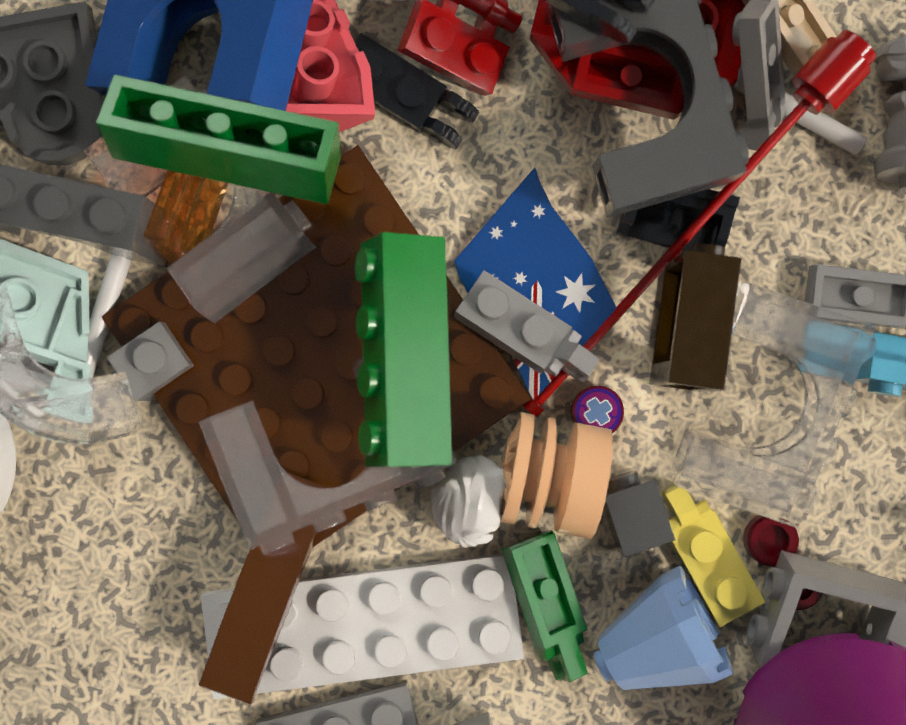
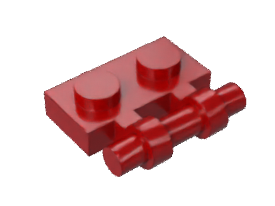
(457, 48)

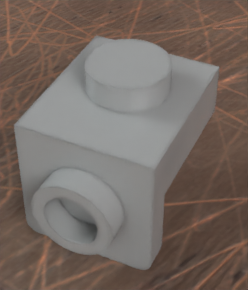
(151, 361)

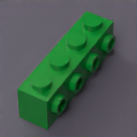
(220, 139)
(404, 351)

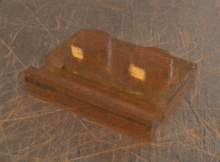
(184, 213)

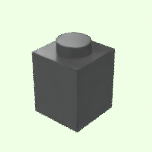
(636, 514)

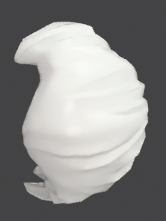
(469, 501)

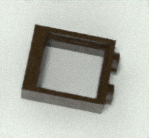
(696, 320)

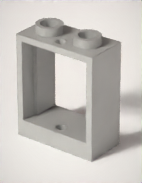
(794, 572)

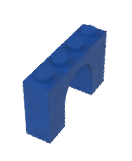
(254, 53)

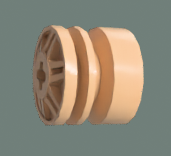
(557, 475)

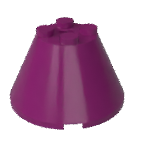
(829, 683)

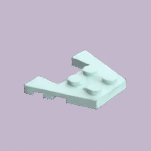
(49, 308)

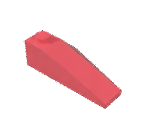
(331, 73)

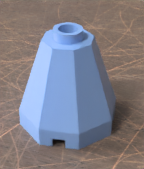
(663, 639)

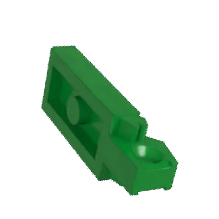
(548, 603)

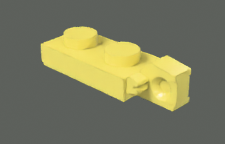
(710, 558)

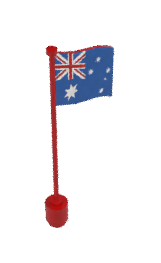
(545, 262)

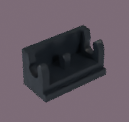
(668, 220)

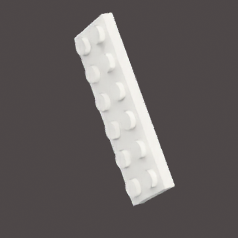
(388, 623)

